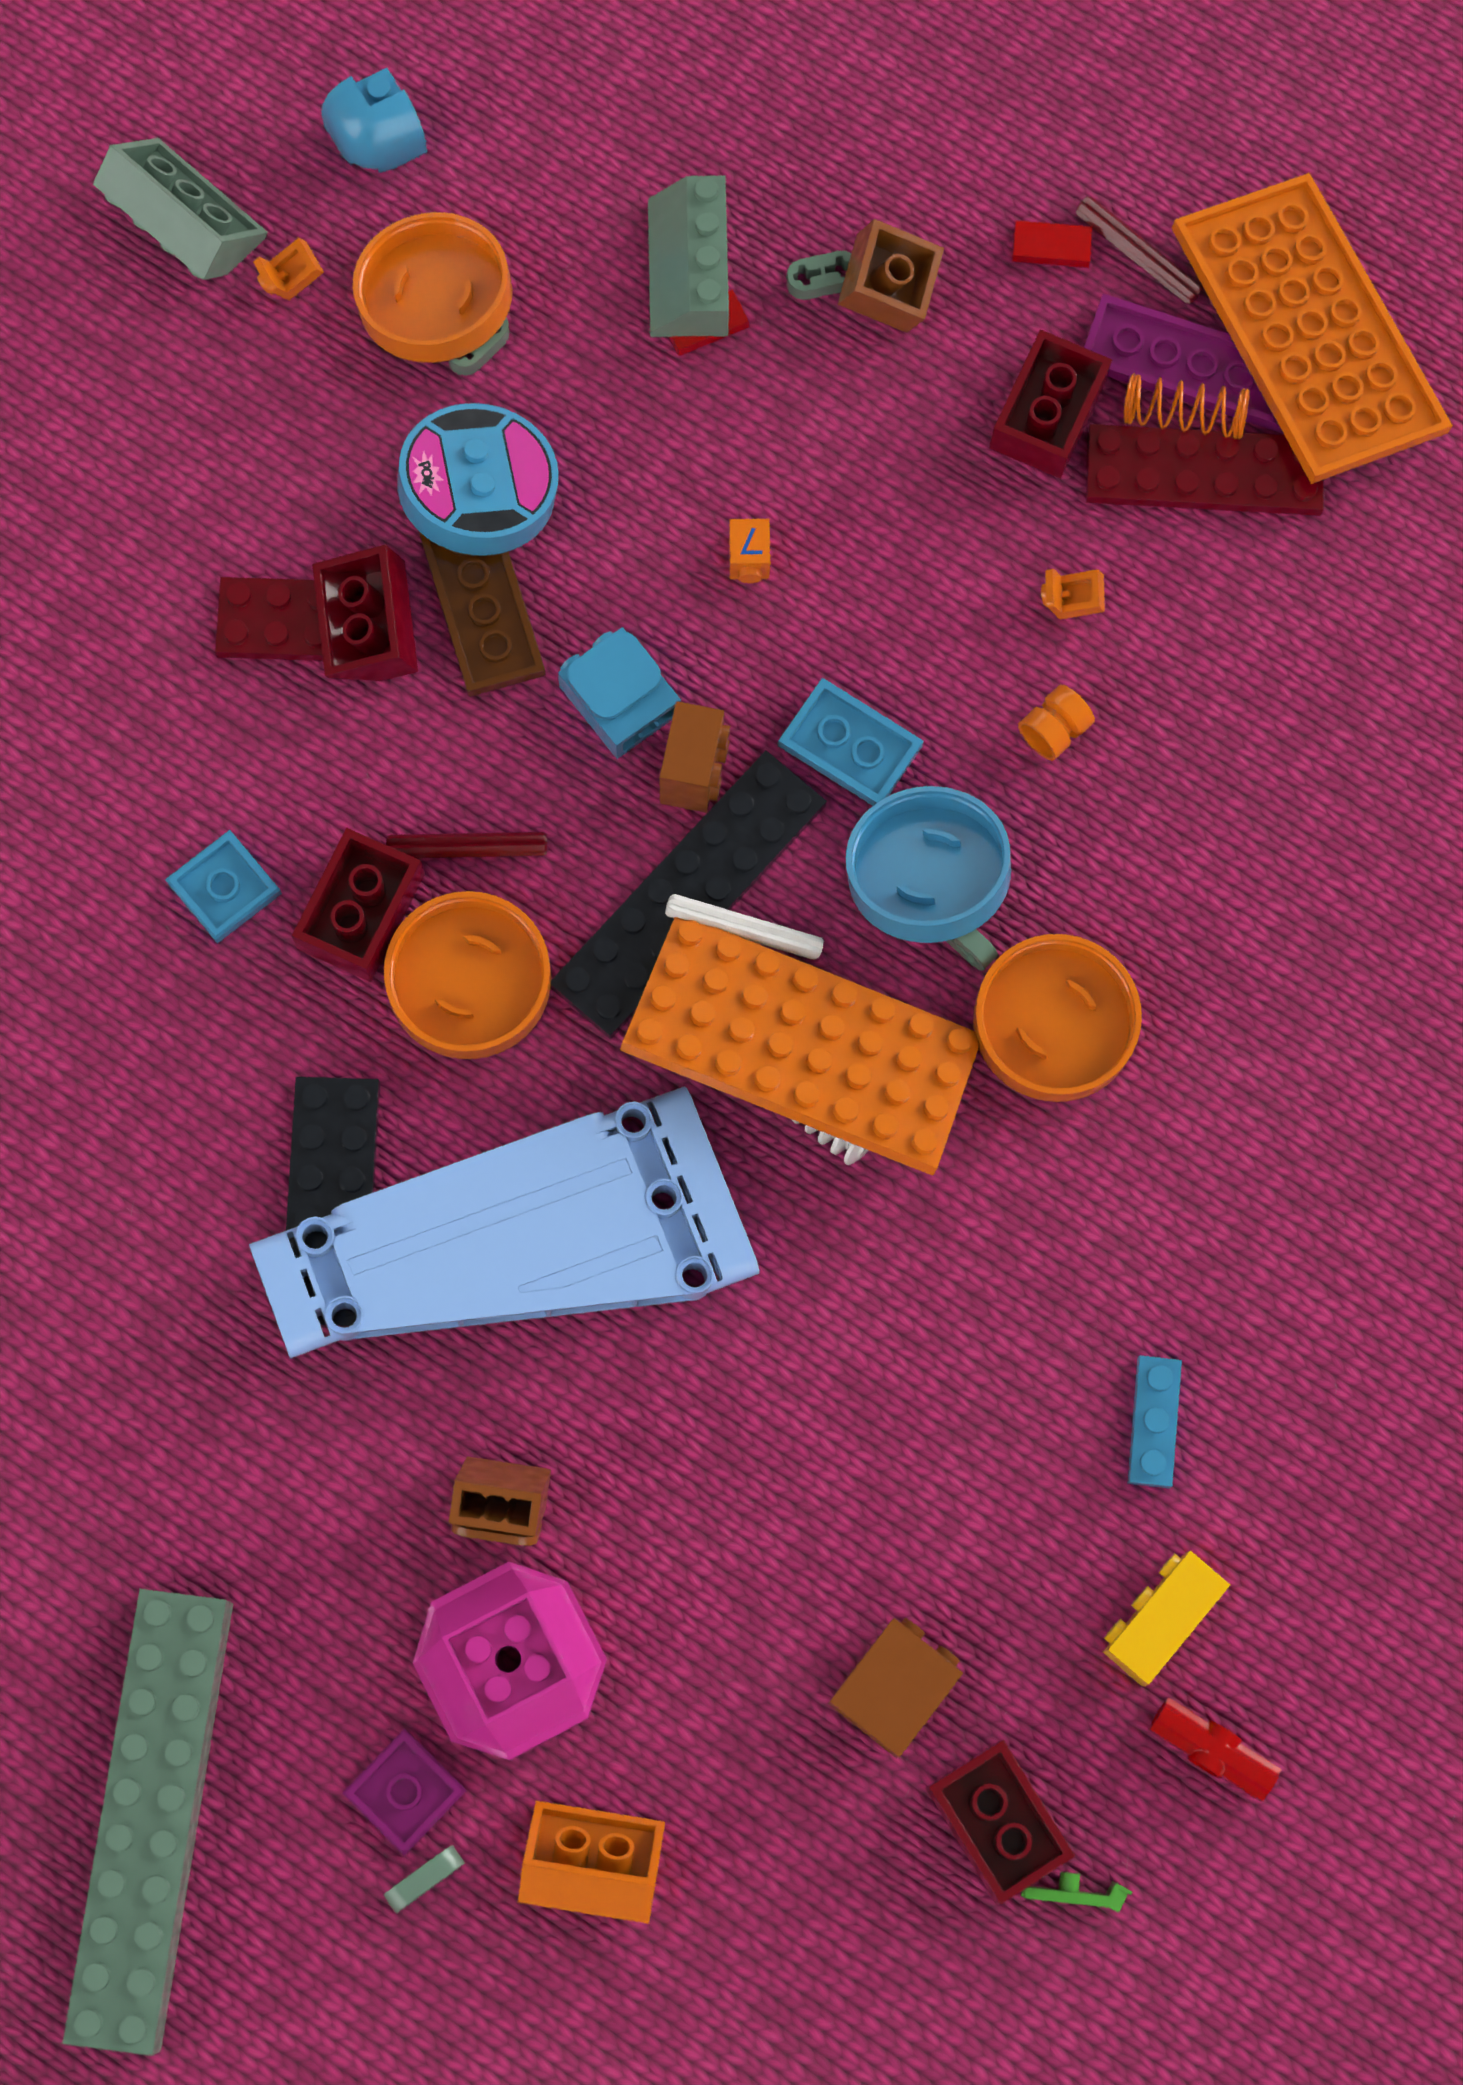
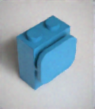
(618, 691)

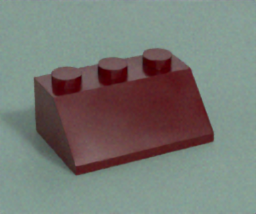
(365, 616)

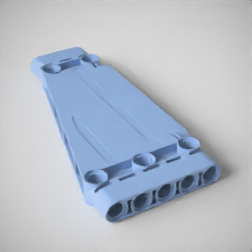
(519, 1234)

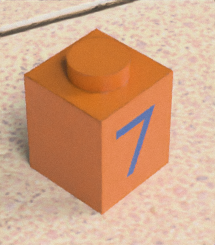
(749, 549)

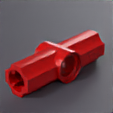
(1214, 1749)

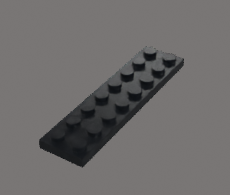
(710, 865)

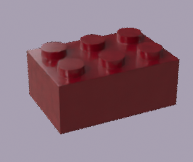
(1050, 403)
(358, 904)
(1000, 1822)

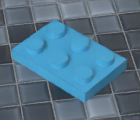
(850, 743)

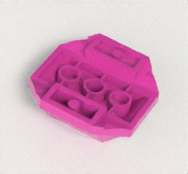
(519, 1708)

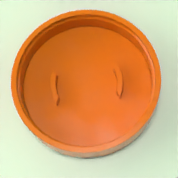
(432, 287)
(467, 975)
(1057, 1017)

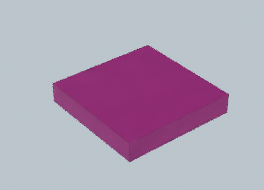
(404, 1792)

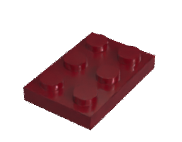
(268, 619)

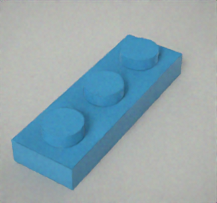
(1154, 1422)

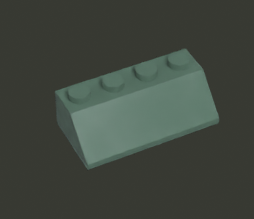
(178, 207)
(689, 258)

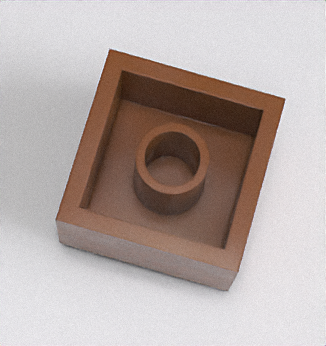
(890, 276)
(691, 758)

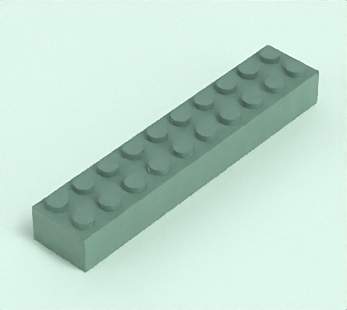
(148, 1823)

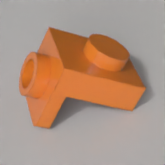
(289, 270)
(1073, 593)

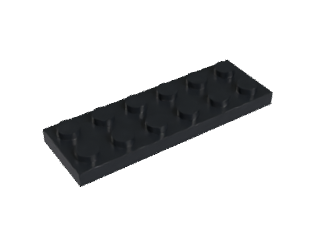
(331, 1155)

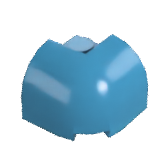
(373, 122)

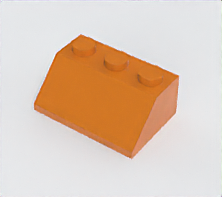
(591, 1862)

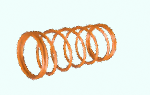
(1132, 404)

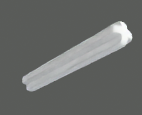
(746, 926)

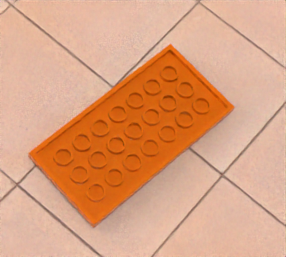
(1311, 327)
(803, 1043)

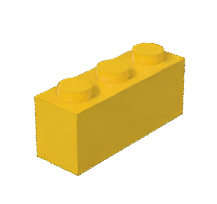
(1164, 1617)

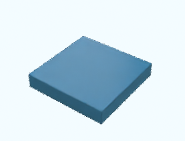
(223, 886)

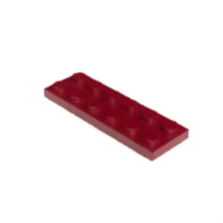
(1197, 471)

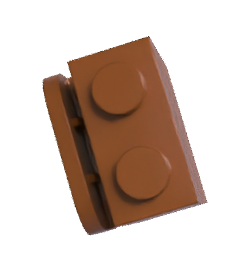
(499, 1501)
(897, 1686)

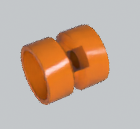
(1051, 727)

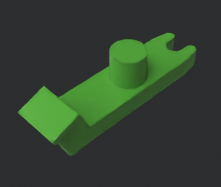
(1069, 1893)

